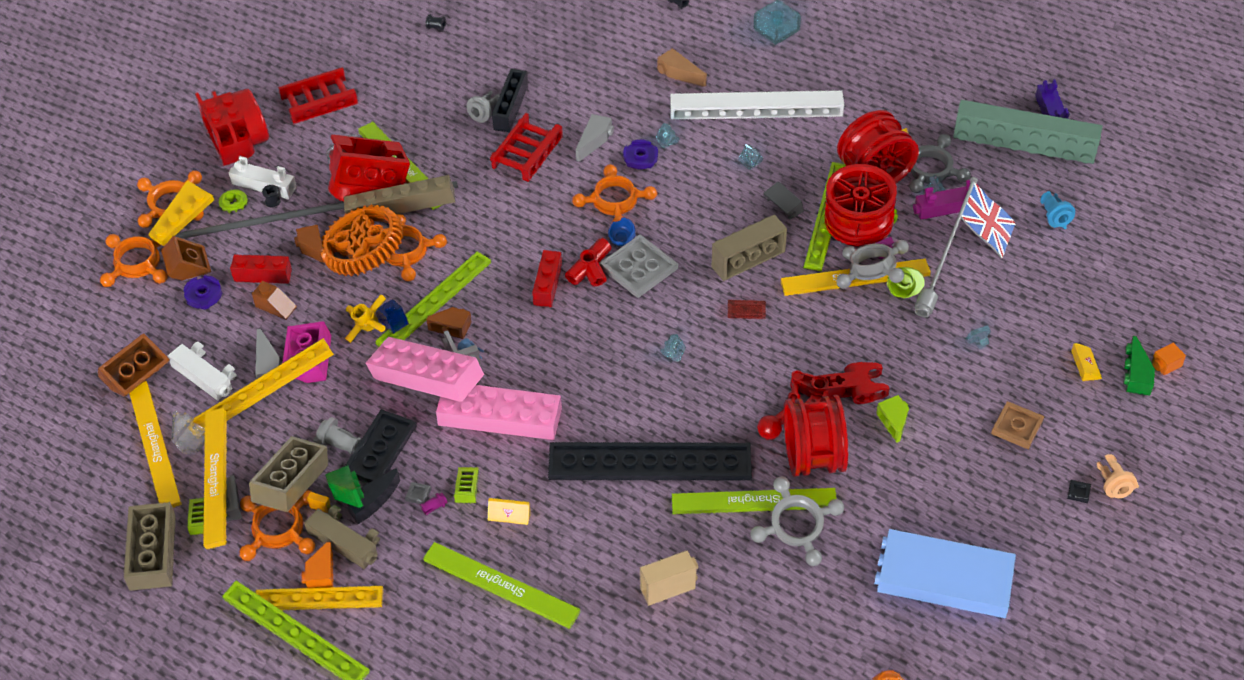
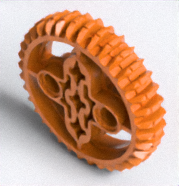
(361, 240)

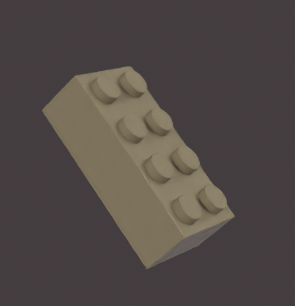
(748, 247)
(288, 474)
(149, 546)

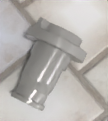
(481, 107)
(332, 434)

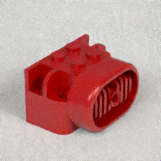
(233, 124)
(365, 165)

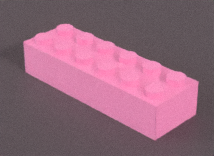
(425, 368)
(503, 412)

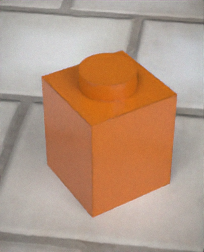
(1168, 359)

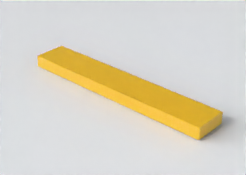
(323, 597)

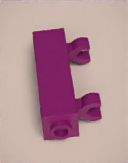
(941, 202)

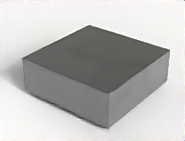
(418, 493)

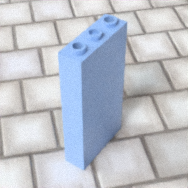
(946, 573)

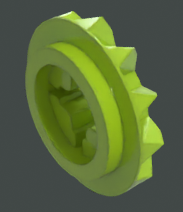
(229, 196)

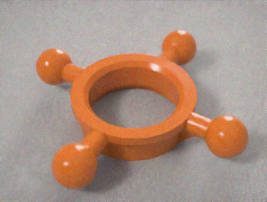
(159, 190)
(616, 208)
(407, 259)
(137, 270)
(306, 545)

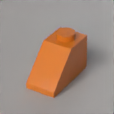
(319, 568)

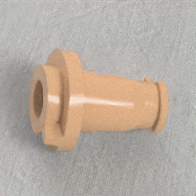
(1119, 482)

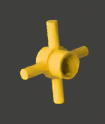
(365, 318)

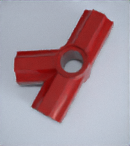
(589, 265)

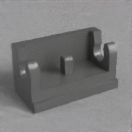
(784, 200)
(233, 508)

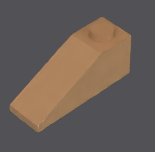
(680, 68)

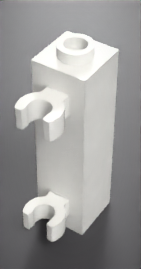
(258, 177)
(200, 372)

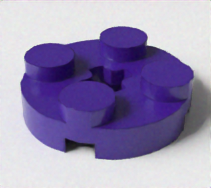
(632, 158)
(207, 299)

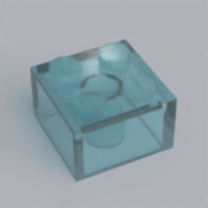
(777, 21)

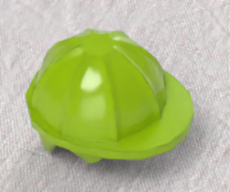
(910, 285)

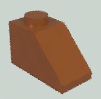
(309, 242)
(272, 300)
(453, 319)

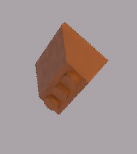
(132, 365)

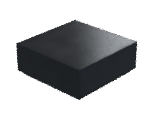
(1079, 491)

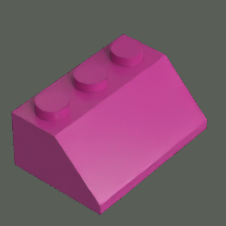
(301, 337)

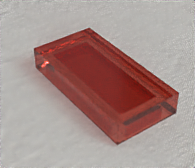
(747, 309)

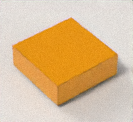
(319, 501)

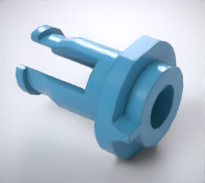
(1058, 212)

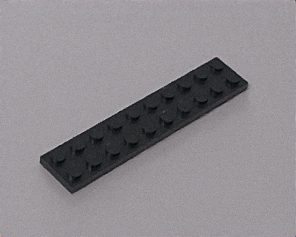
(649, 461)

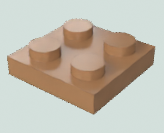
(1017, 425)

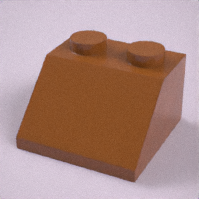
(185, 259)

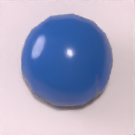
(621, 232)

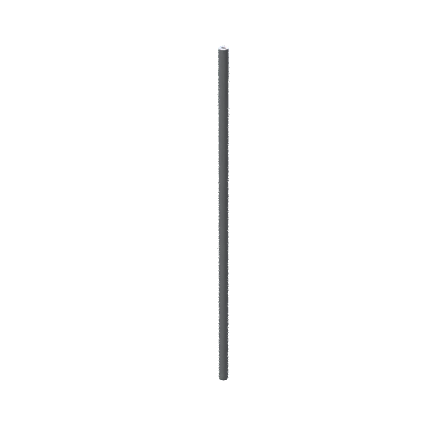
(266, 219)

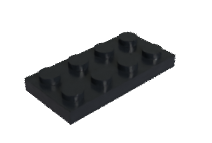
(380, 445)

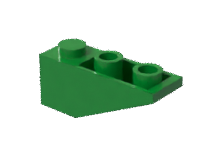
(1140, 369)
(345, 486)

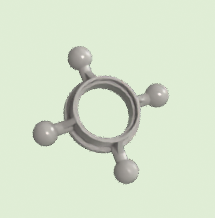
(875, 270)
(781, 485)

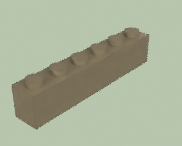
(406, 196)

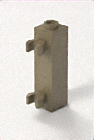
(343, 539)

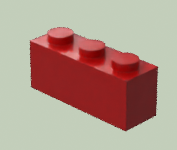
(261, 268)
(547, 278)

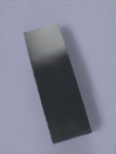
(375, 495)

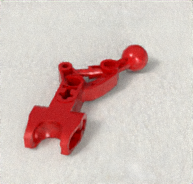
(852, 383)

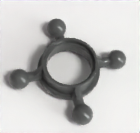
(943, 155)

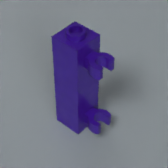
(1050, 101)

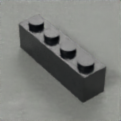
(510, 100)

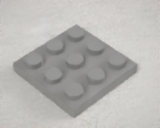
(639, 266)

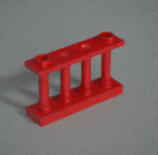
(321, 106)
(535, 158)

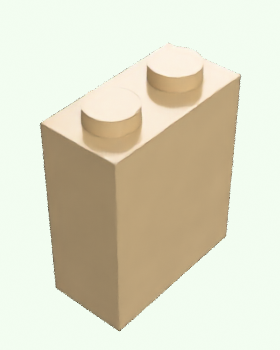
(668, 577)

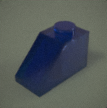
(392, 316)

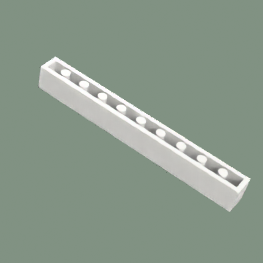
(756, 105)

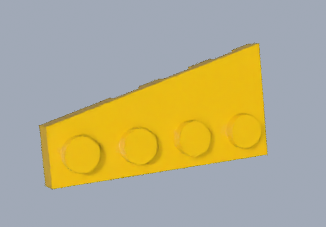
(182, 210)

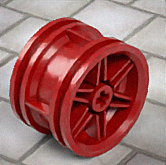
(879, 142)
(860, 204)
(815, 435)

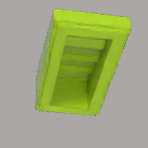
(466, 496)
(195, 528)

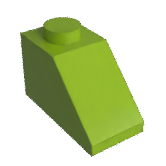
(893, 415)

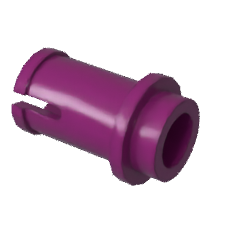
(434, 503)

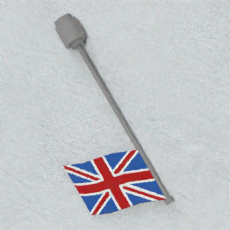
(986, 221)

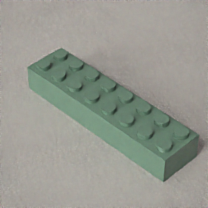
(1027, 131)

